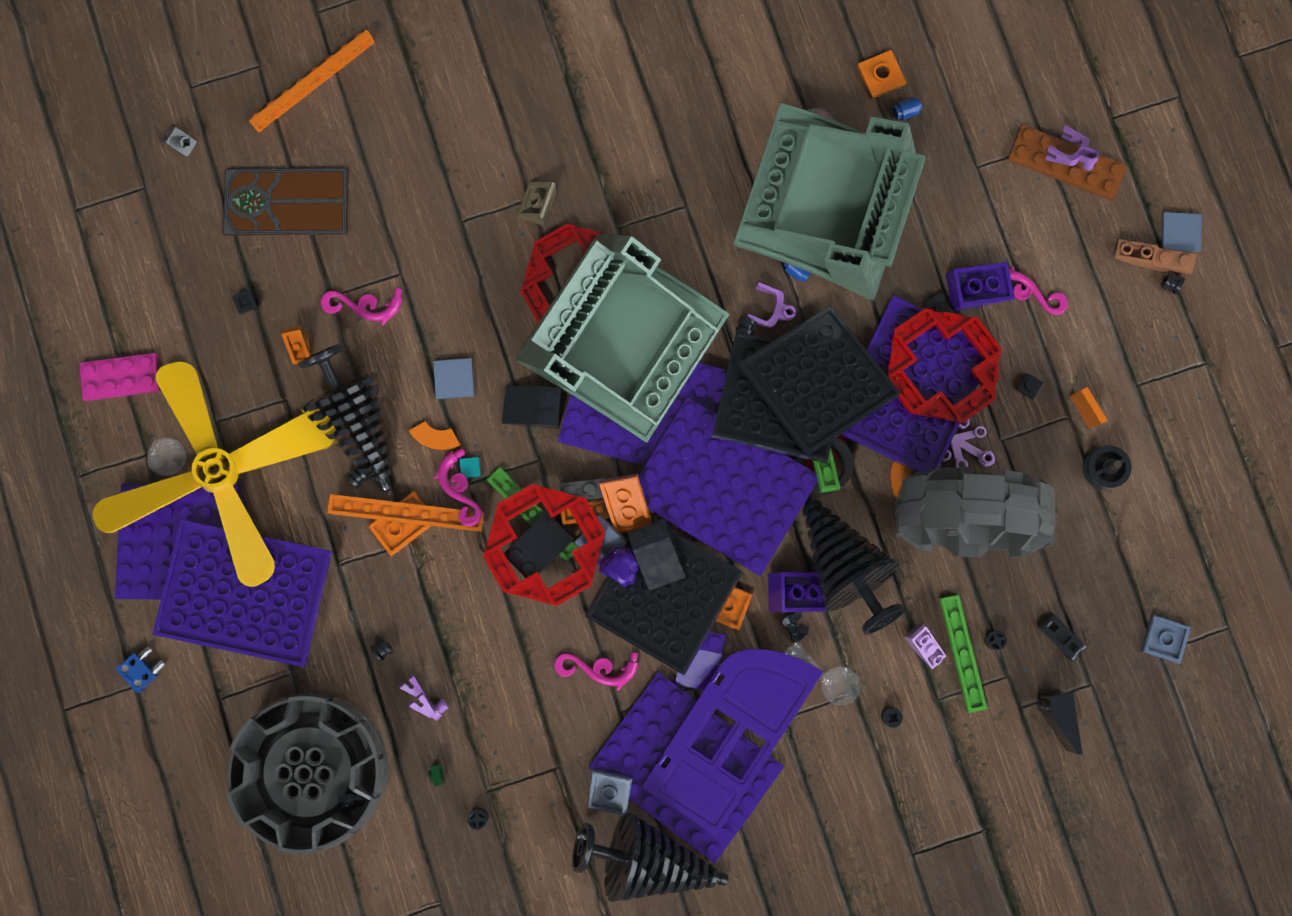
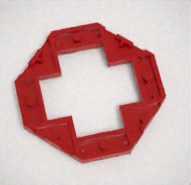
(538, 269)
(948, 325)
(533, 586)

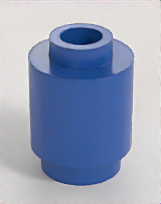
(907, 108)
(797, 273)

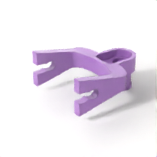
(1084, 154)
(779, 311)
(427, 707)

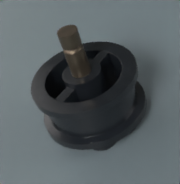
(1107, 467)

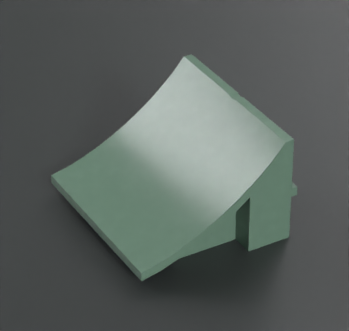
(833, 202)
(623, 334)

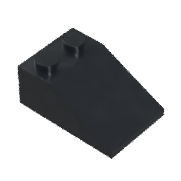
(532, 406)
(538, 546)
(657, 554)
(1061, 715)

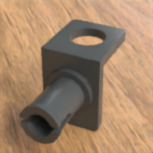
(178, 141)

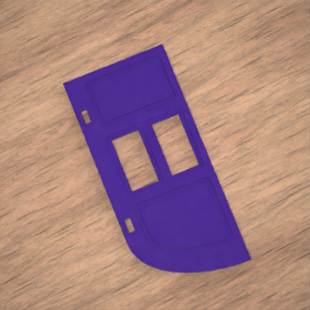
(758, 692)

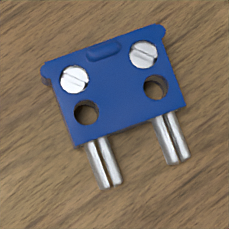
(136, 674)

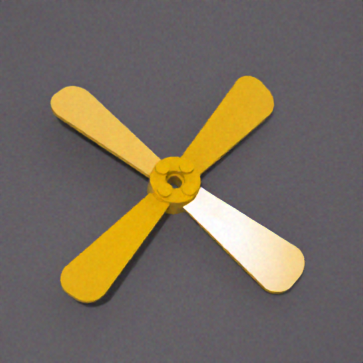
(185, 396)

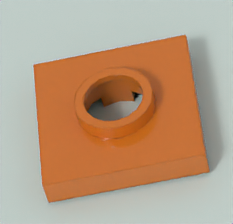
(878, 86)

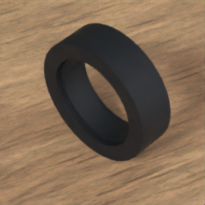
(847, 464)

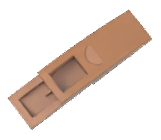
(1155, 258)

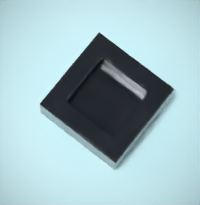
(245, 301)
(1029, 386)

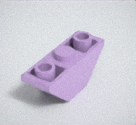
(925, 645)

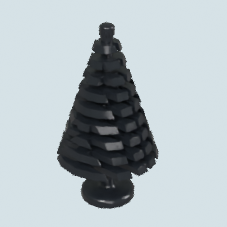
(349, 413)
(849, 566)
(643, 861)

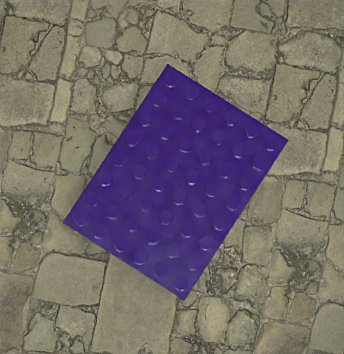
(941, 366)
(594, 432)
(724, 490)
(213, 609)
(645, 736)

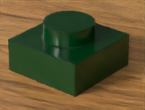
(436, 774)

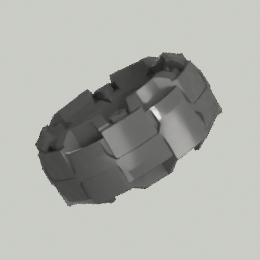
(976, 512)
(266, 744)

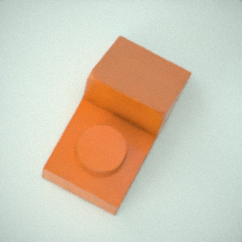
(296, 343)

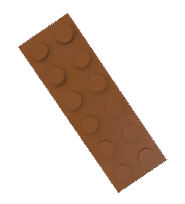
(1031, 151)

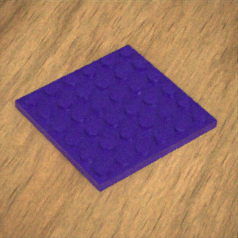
(148, 543)

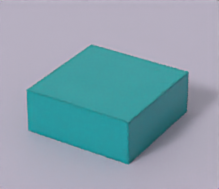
(470, 467)

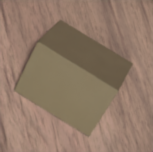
(537, 202)

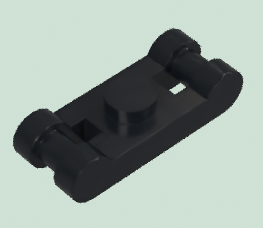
(1061, 636)

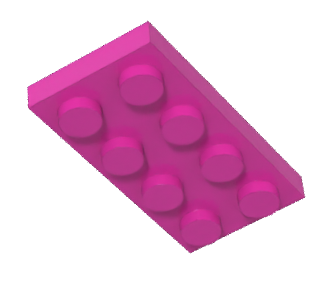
(119, 377)

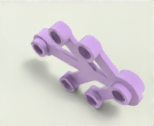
(958, 443)

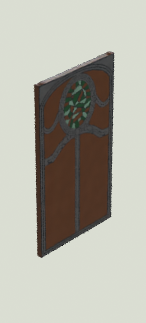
(286, 201)

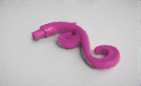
(1031, 288)
(360, 309)
(455, 492)
(603, 663)

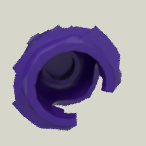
(620, 565)

